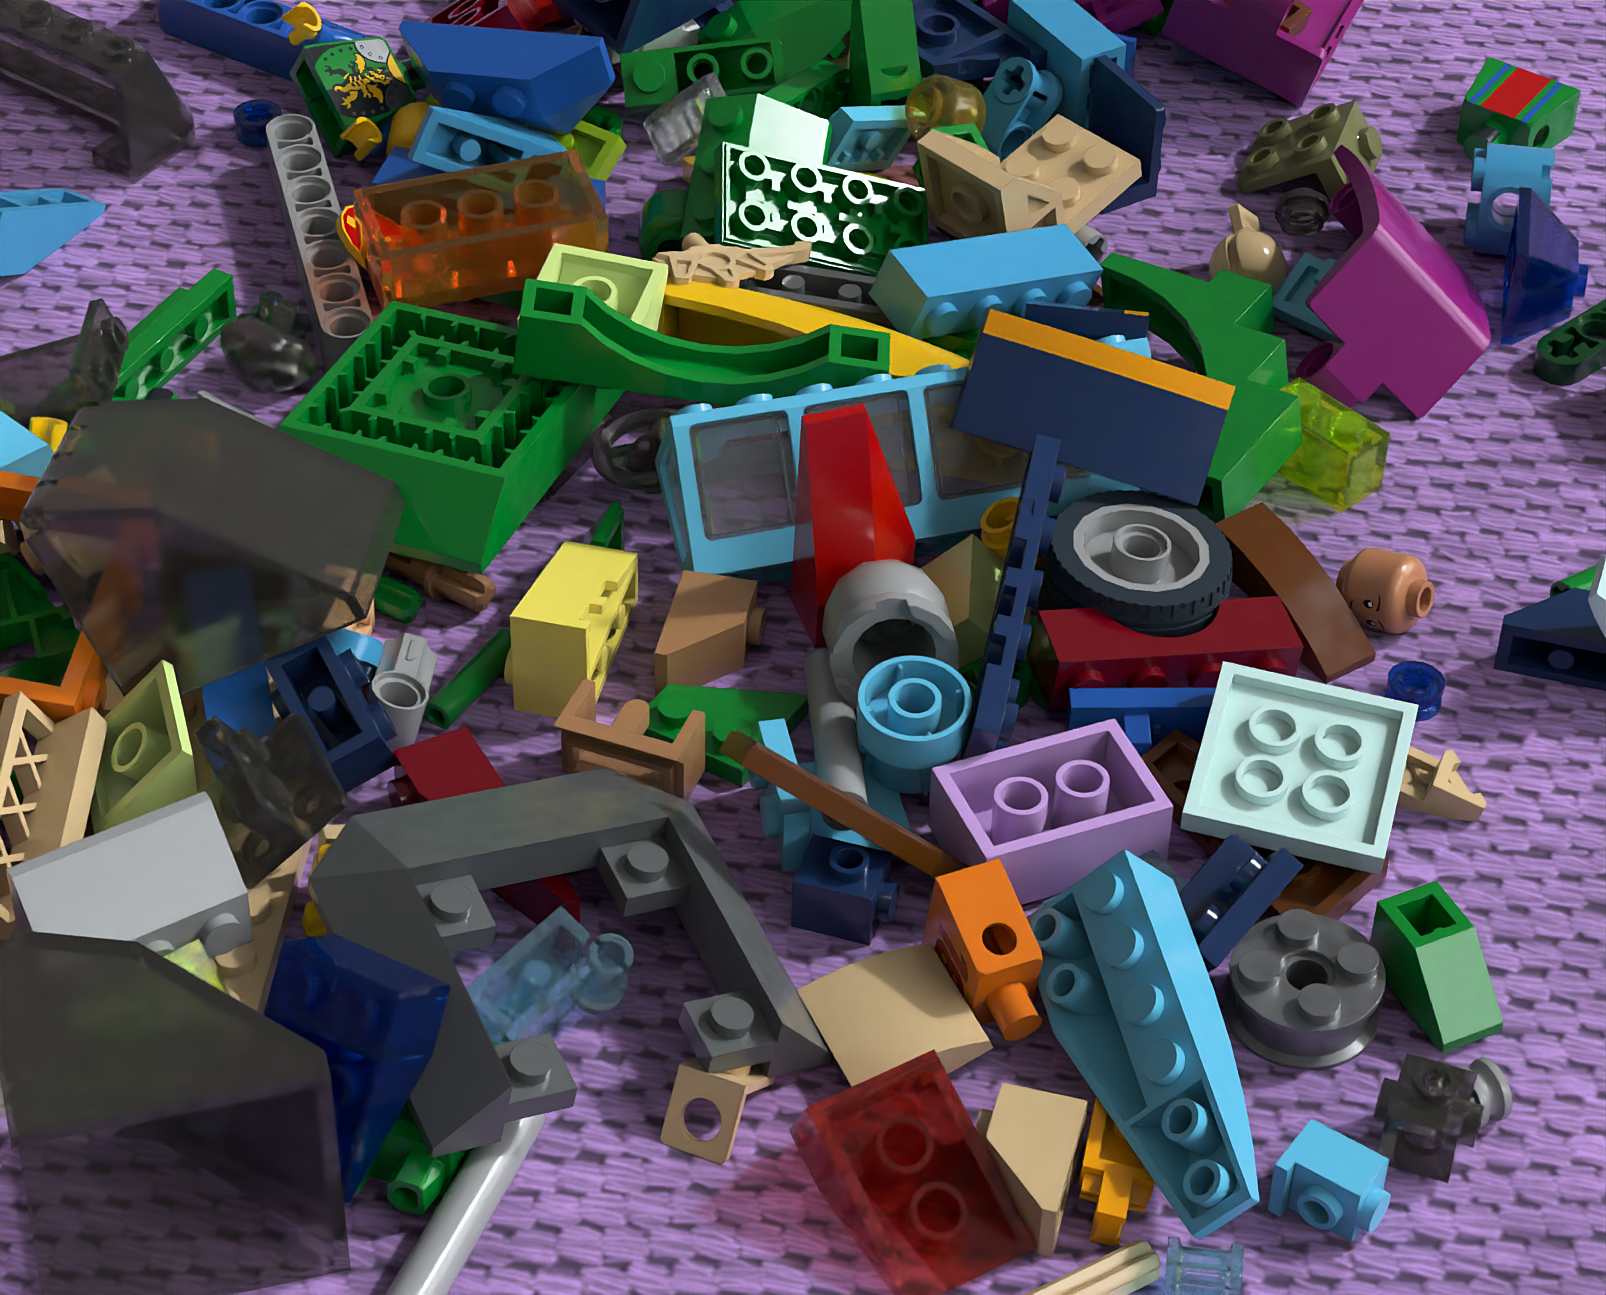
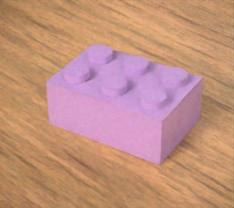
(1050, 808)

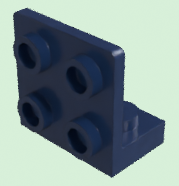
(1131, 121)

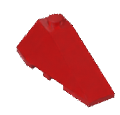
(843, 509)

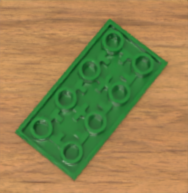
(785, 200)

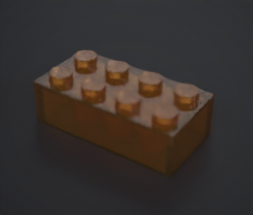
(475, 228)

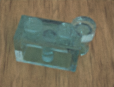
(548, 979)

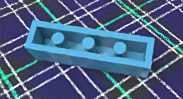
(952, 283)

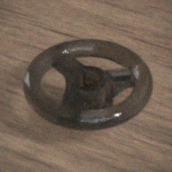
(636, 456)

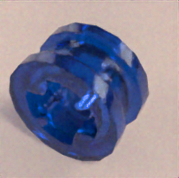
(252, 119)
(1417, 677)

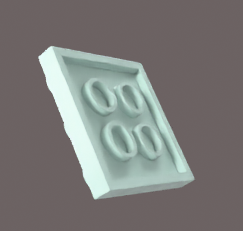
(1300, 767)

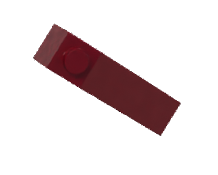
(457, 766)

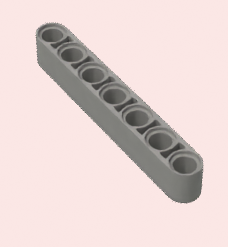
(309, 214)

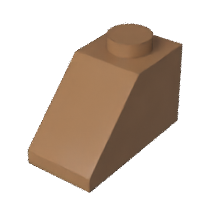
(708, 630)

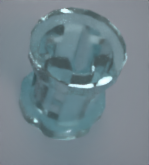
(1202, 1260)

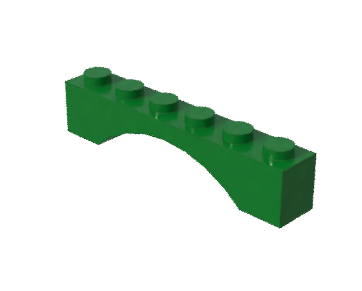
(582, 340)

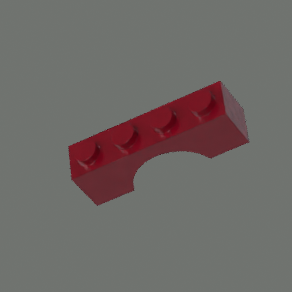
(1097, 652)

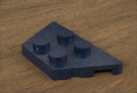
(967, 41)

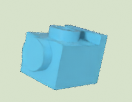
(1331, 1182)

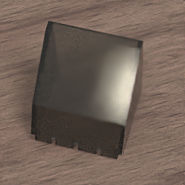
(205, 537)
(162, 1126)

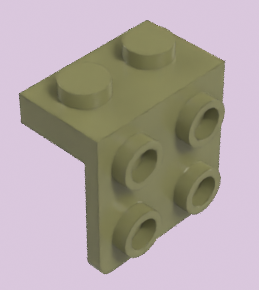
(1306, 146)

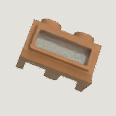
(625, 749)

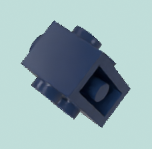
(327, 694)

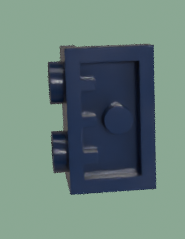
(1233, 894)

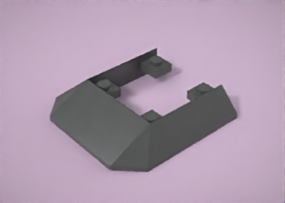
(412, 890)

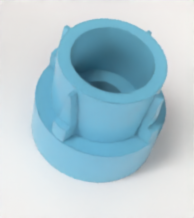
(911, 720)

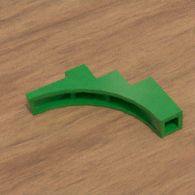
(1227, 336)

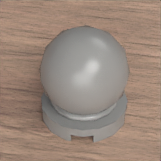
(884, 614)

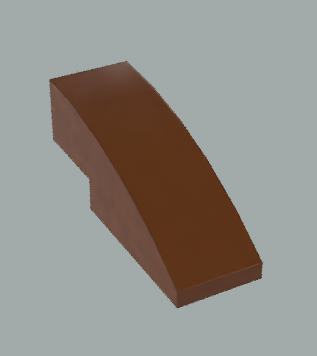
(1276, 563)

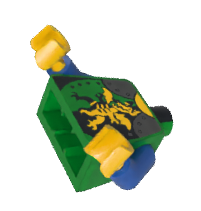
(349, 84)

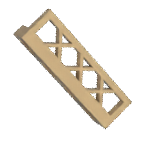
(54, 784)

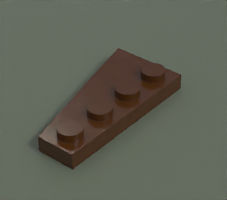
(1318, 885)

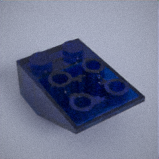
(375, 1028)

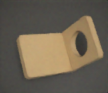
(723, 1089)

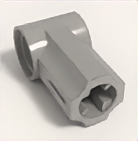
(404, 685)

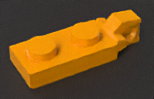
(1111, 1177)

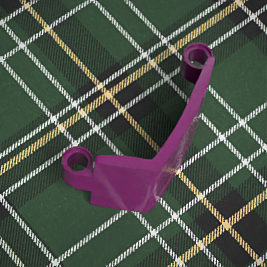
(1250, 44)
(1393, 303)

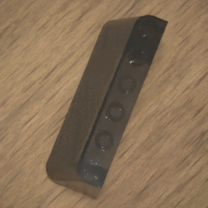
(98, 80)

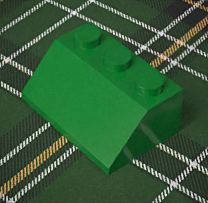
(752, 123)

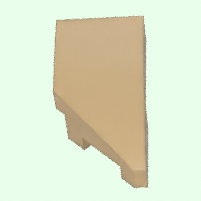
(1437, 788)

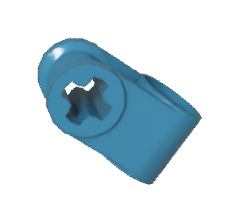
(1012, 109)

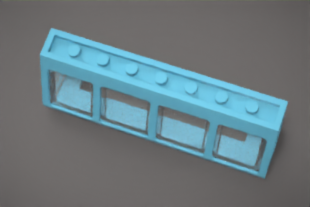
(735, 469)

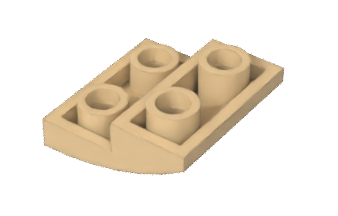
(892, 1012)

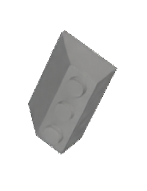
(141, 881)

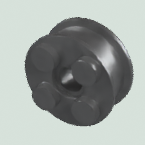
(1304, 991)

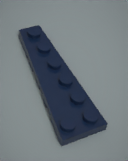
(1019, 587)

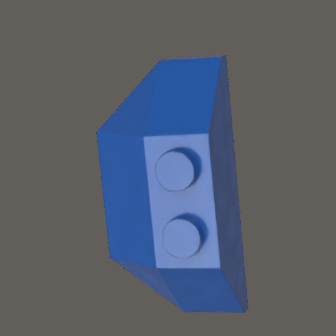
(510, 73)

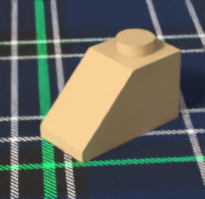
(1036, 1149)

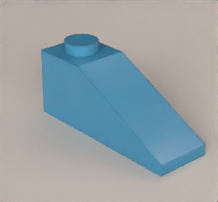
(468, 140)
(39, 223)

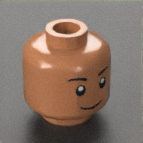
(1386, 589)

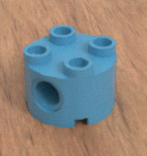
(1501, 171)

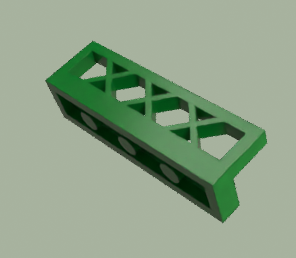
(175, 334)

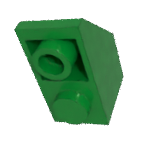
(1436, 966)

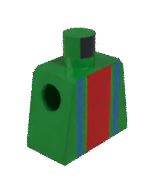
(1515, 109)

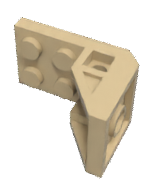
(1047, 181)

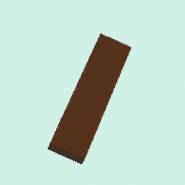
(839, 805)

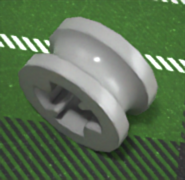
(1491, 1090)

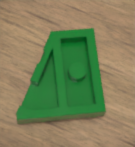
(724, 711)

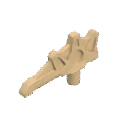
(728, 264)

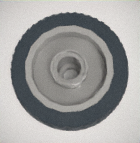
(1139, 562)

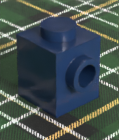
(843, 890)

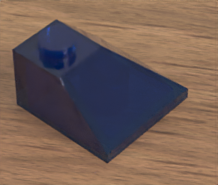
(1539, 271)

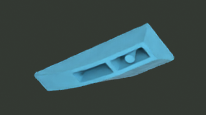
(1149, 1035)

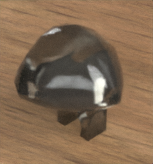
(264, 353)

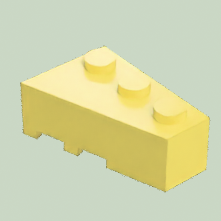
(570, 625)

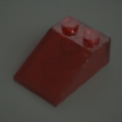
(912, 1179)

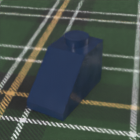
(1555, 641)

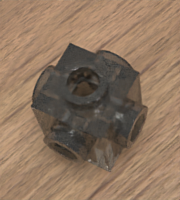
(1428, 1102)

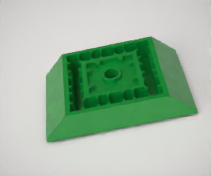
(449, 423)

